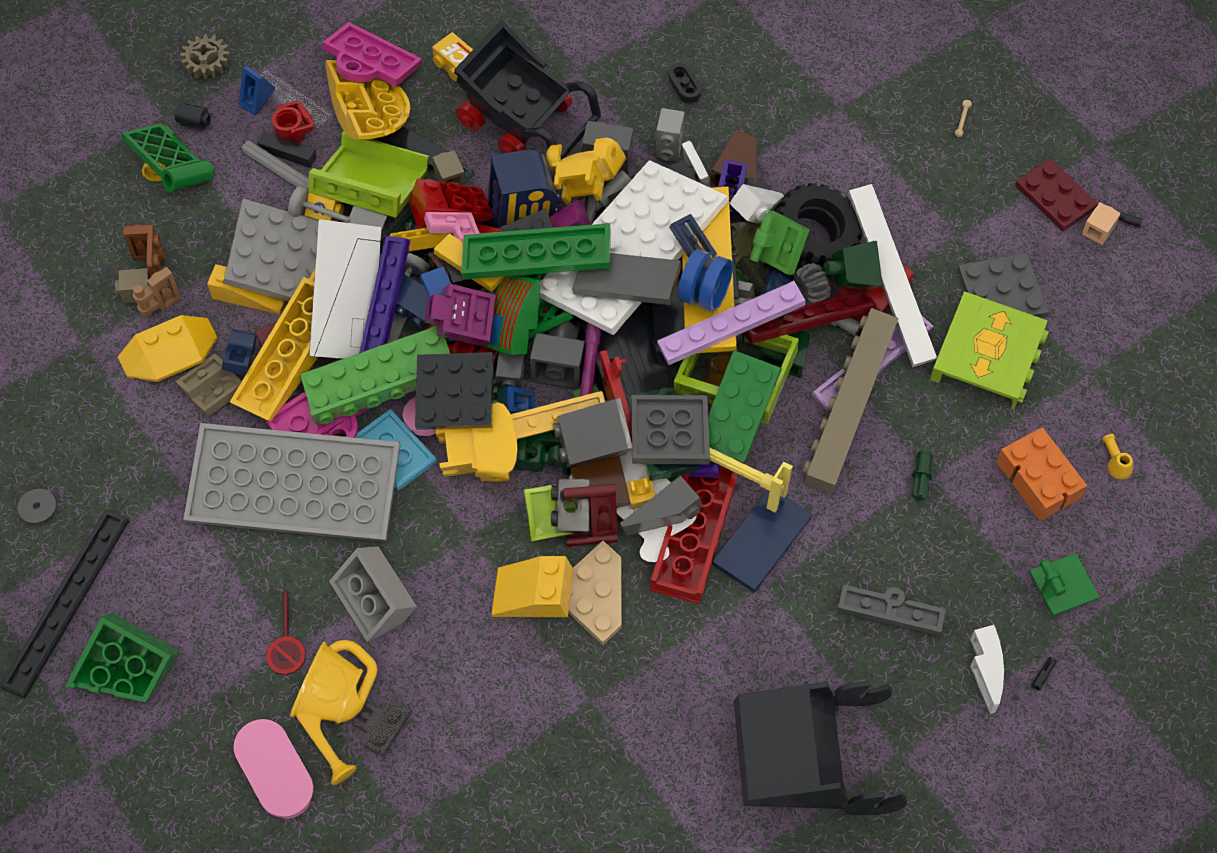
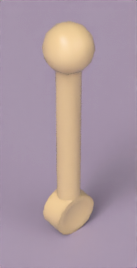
(966, 105)

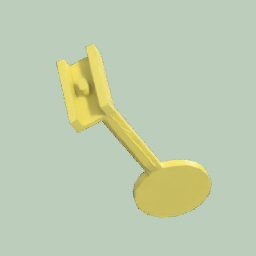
(775, 484)

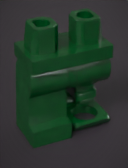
(533, 453)

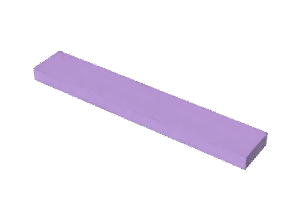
(895, 349)

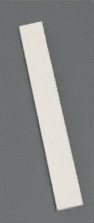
(893, 276)

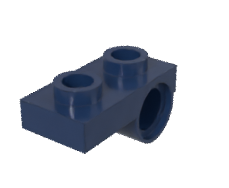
(239, 351)

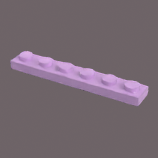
(731, 322)

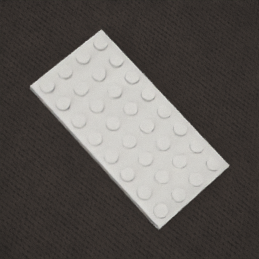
(638, 228)

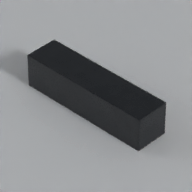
(287, 149)

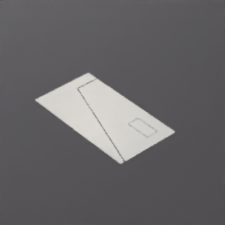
(343, 286)

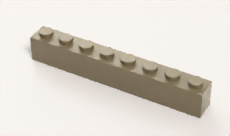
(850, 402)

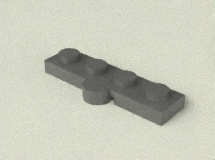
(891, 609)

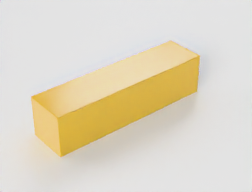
(421, 238)

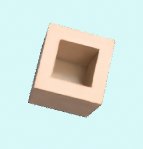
(1101, 223)

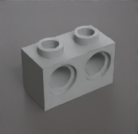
(669, 134)

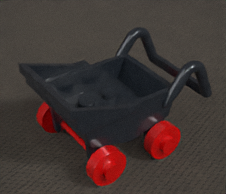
(515, 91)

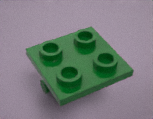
(1063, 584)

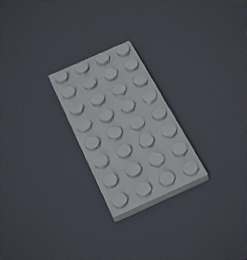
(292, 482)

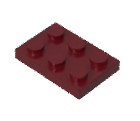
(1056, 194)

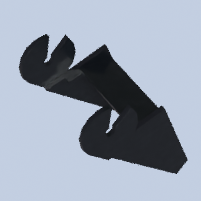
(793, 748)

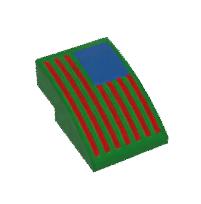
(514, 314)

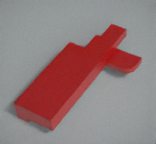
(613, 384)

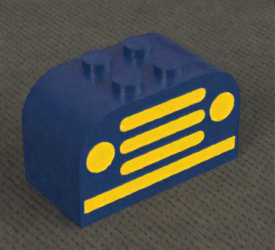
(520, 187)

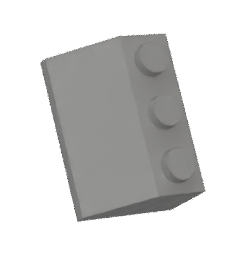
(372, 592)

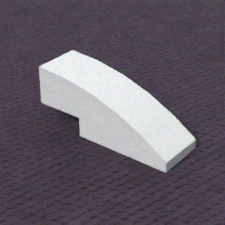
(988, 665)

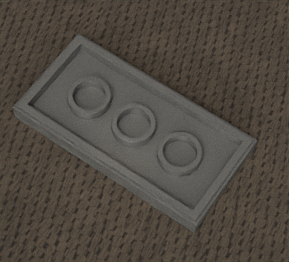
(631, 279)

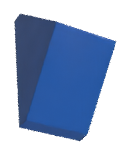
(254, 91)
(516, 399)

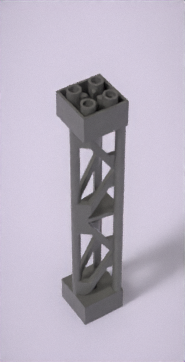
(556, 353)

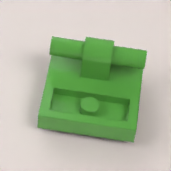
(779, 242)

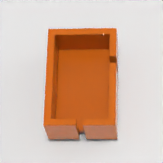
(1042, 474)

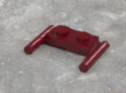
(602, 511)

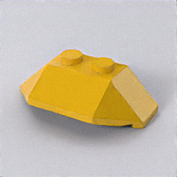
(168, 348)

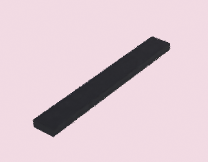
(64, 604)

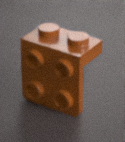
(145, 244)

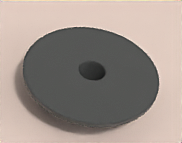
(36, 505)

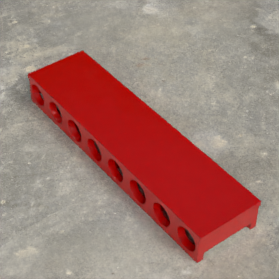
(694, 548)

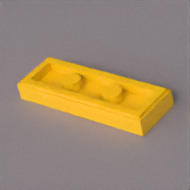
(451, 251)

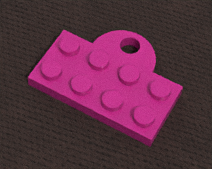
(369, 56)
(296, 417)

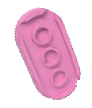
(273, 769)

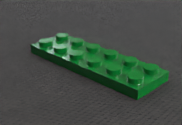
(536, 251)

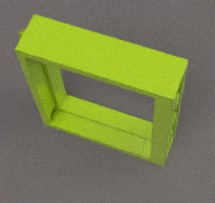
(688, 386)

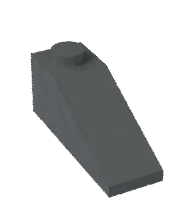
(666, 508)

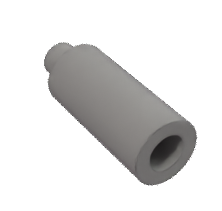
(618, 183)

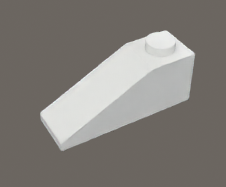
(755, 202)

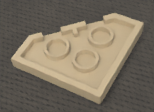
(597, 593)

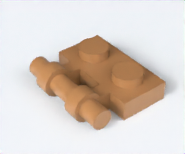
(158, 294)

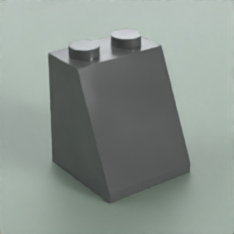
(593, 433)

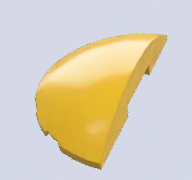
(368, 107)

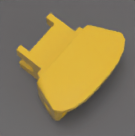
(585, 171)

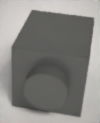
(510, 370)

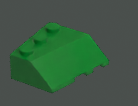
(123, 661)

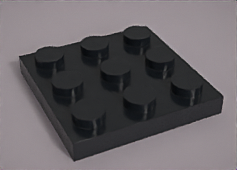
(454, 391)

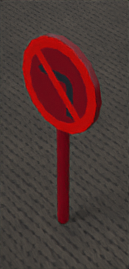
(285, 653)

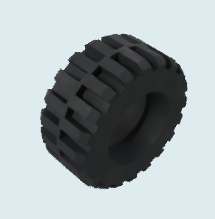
(829, 210)

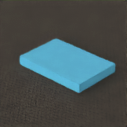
(413, 455)

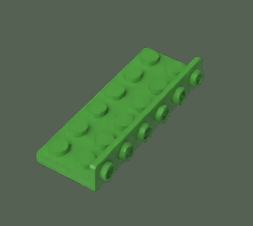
(368, 376)

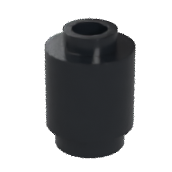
(192, 116)

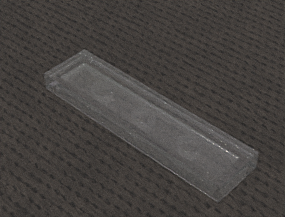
(285, 94)

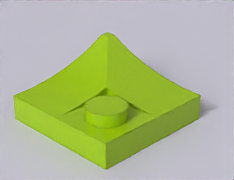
(539, 510)

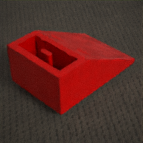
(447, 197)

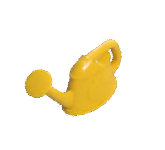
(332, 696)

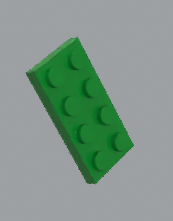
(741, 405)

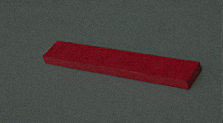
(813, 316)

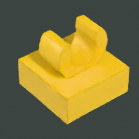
(640, 492)

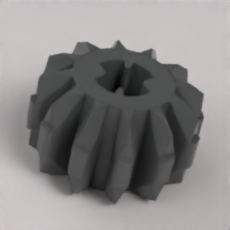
(812, 283)

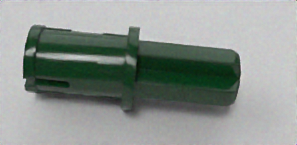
(922, 475)

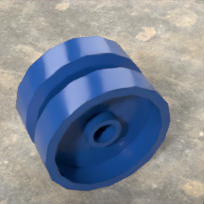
(705, 280)

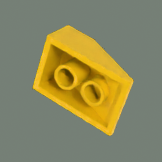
(533, 588)

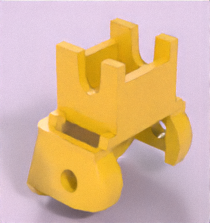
(482, 450)

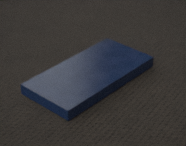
(761, 541)

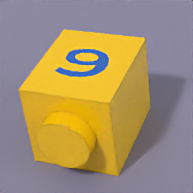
(327, 203)

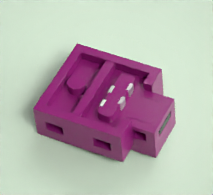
(462, 314)

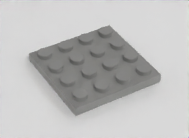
(271, 250)

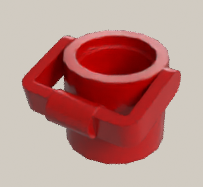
(289, 124)

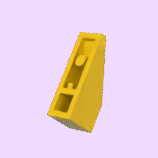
(240, 296)

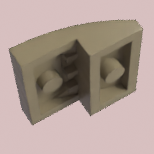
(209, 385)

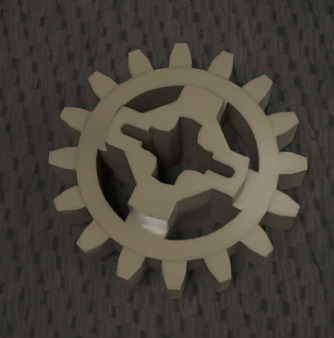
(205, 56)

